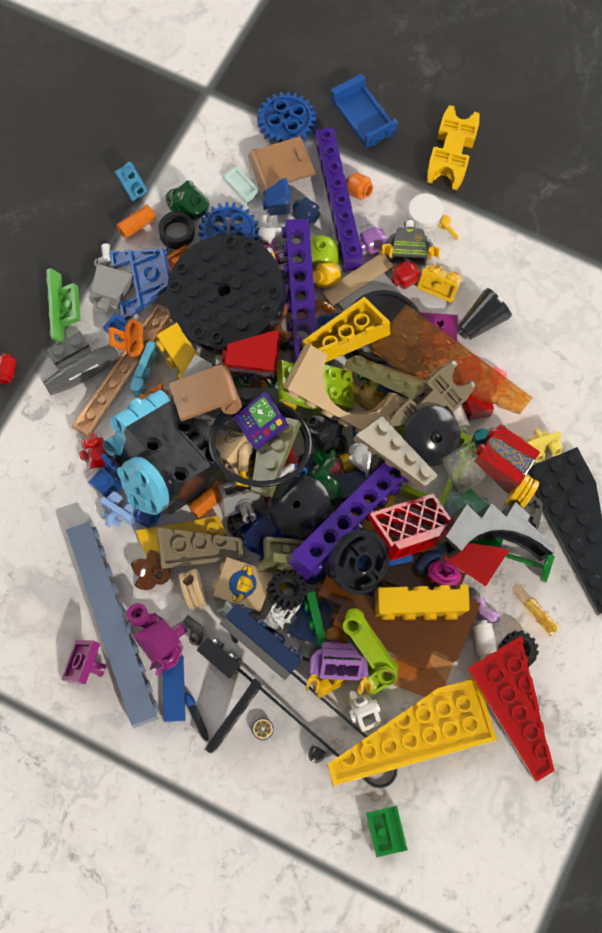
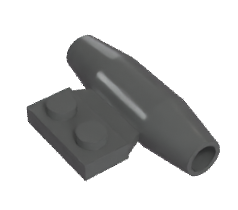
(77, 363)

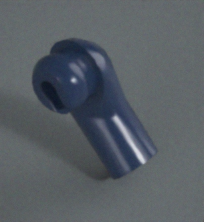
(424, 559)

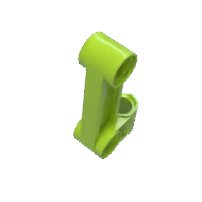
(372, 650)

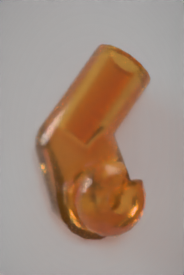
(322, 304)
(334, 635)

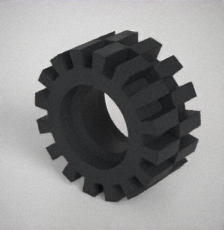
(291, 580)
(528, 642)

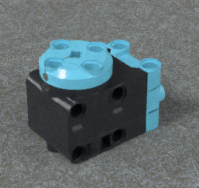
(159, 456)

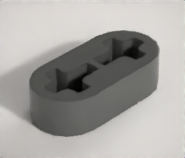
(536, 516)

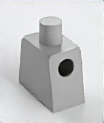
(110, 287)

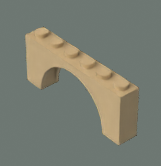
(308, 383)

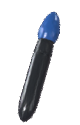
(190, 702)

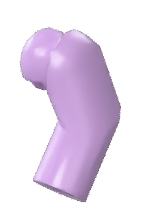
(487, 614)

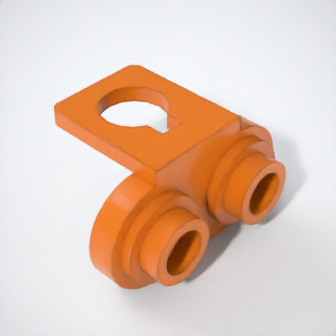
(131, 338)

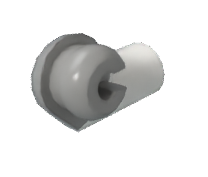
(105, 259)

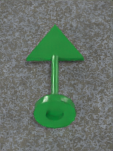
(546, 567)

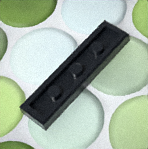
(234, 715)

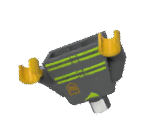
(409, 245)

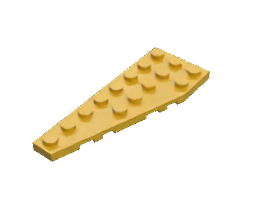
(436, 726)

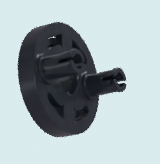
(344, 561)

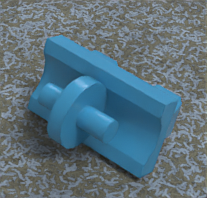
(131, 181)

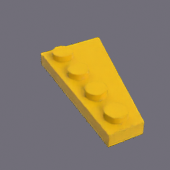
(209, 525)

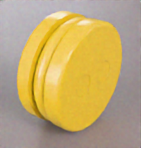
(523, 492)

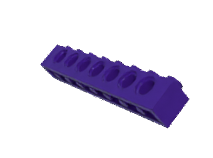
(338, 199)
(299, 229)
(309, 565)

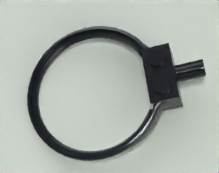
(247, 396)

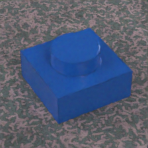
(116, 322)
(103, 481)

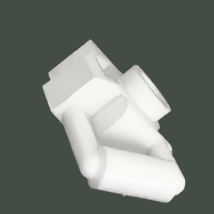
(277, 618)

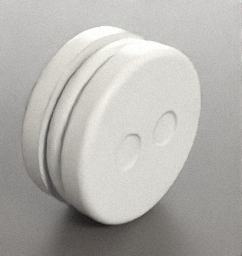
(425, 211)

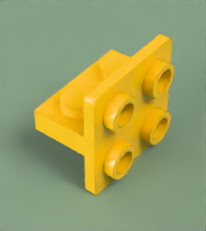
(439, 282)

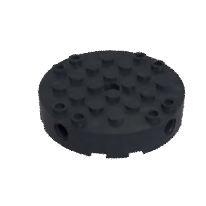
(220, 267)

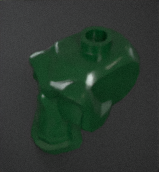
(188, 199)
(324, 476)

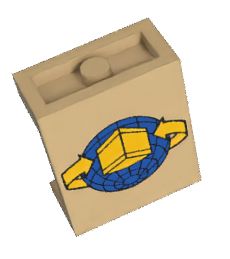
(242, 585)

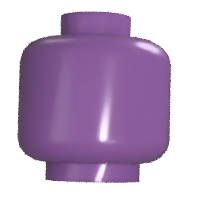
(372, 240)

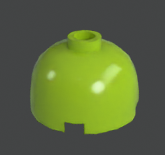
(324, 250)

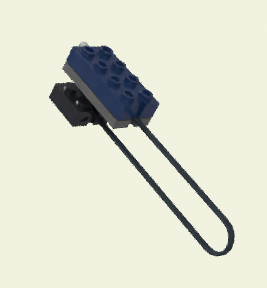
(271, 651)

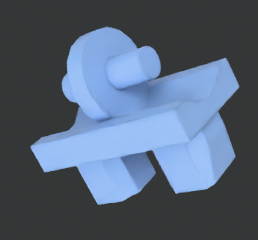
(111, 504)

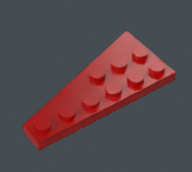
(511, 695)

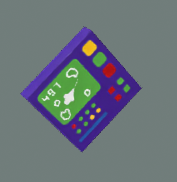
(260, 421)

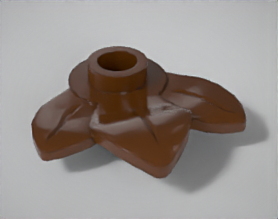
(147, 570)

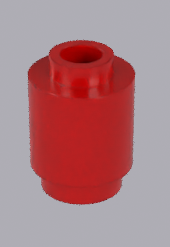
(7, 368)

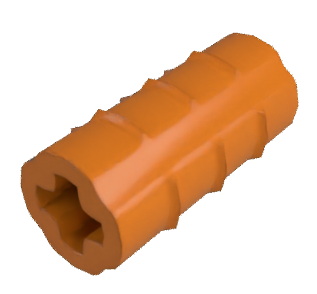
(136, 221)
(206, 500)

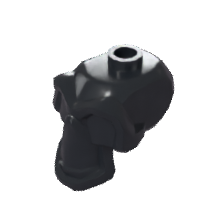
(326, 434)

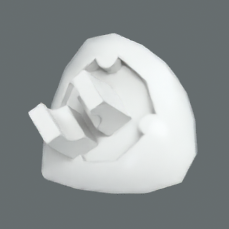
(271, 231)

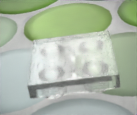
(462, 469)

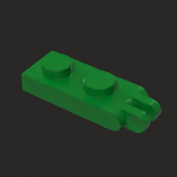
(316, 623)

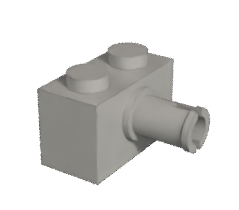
(239, 499)

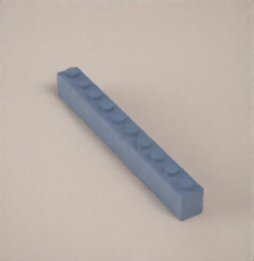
(112, 626)

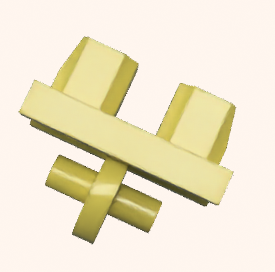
(545, 442)

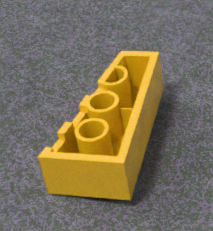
(350, 330)
(175, 348)
(421, 602)

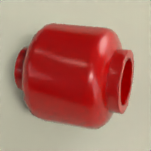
(405, 275)

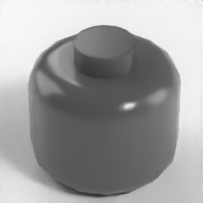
(307, 649)

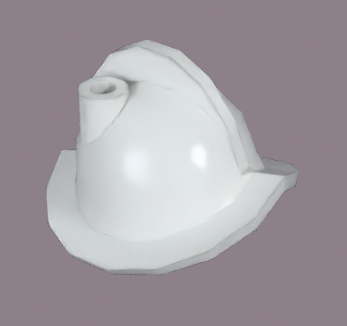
(363, 458)

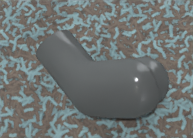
(196, 630)

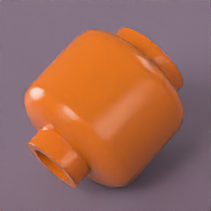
(359, 186)

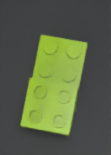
(336, 382)

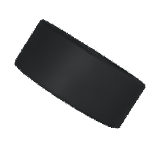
(174, 217)

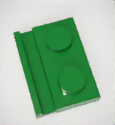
(386, 831)

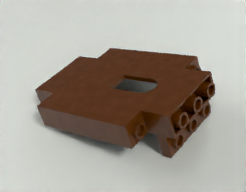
(403, 639)

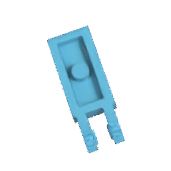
(144, 369)

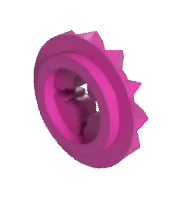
(451, 573)

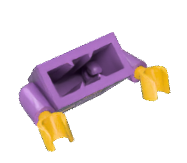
(338, 662)

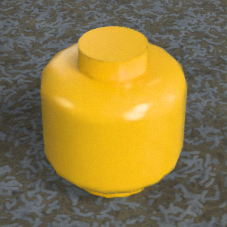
(326, 274)

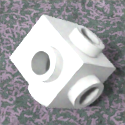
(364, 712)

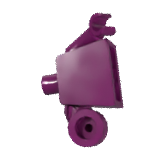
(157, 638)

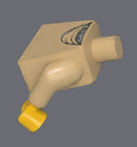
(235, 452)

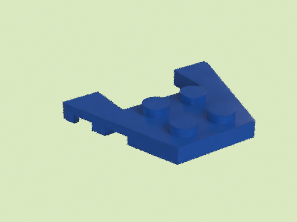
(149, 273)

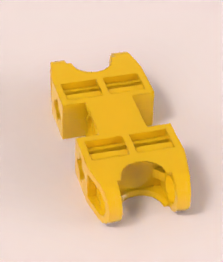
(449, 160)

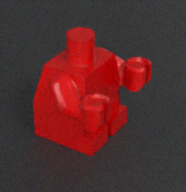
(95, 449)

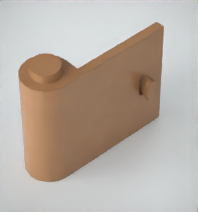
(280, 162)
(205, 392)

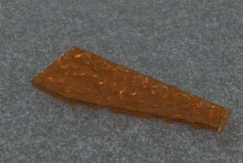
(421, 347)

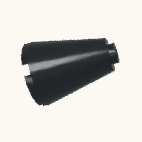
(484, 315)

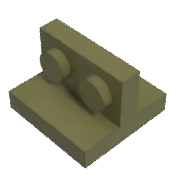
(277, 554)

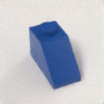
(277, 198)

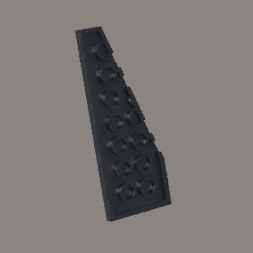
(575, 516)

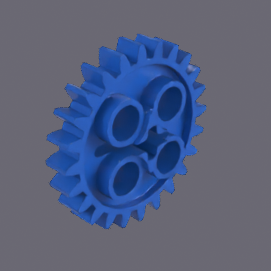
(286, 118)
(247, 228)

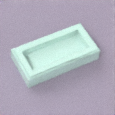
(241, 185)

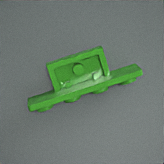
(63, 305)

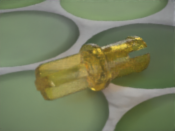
(541, 616)

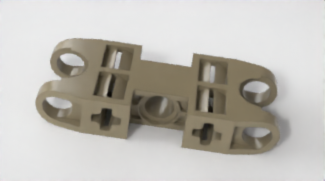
(440, 393)

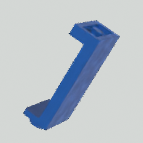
(362, 111)

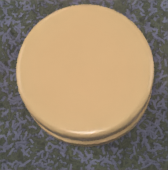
(193, 589)

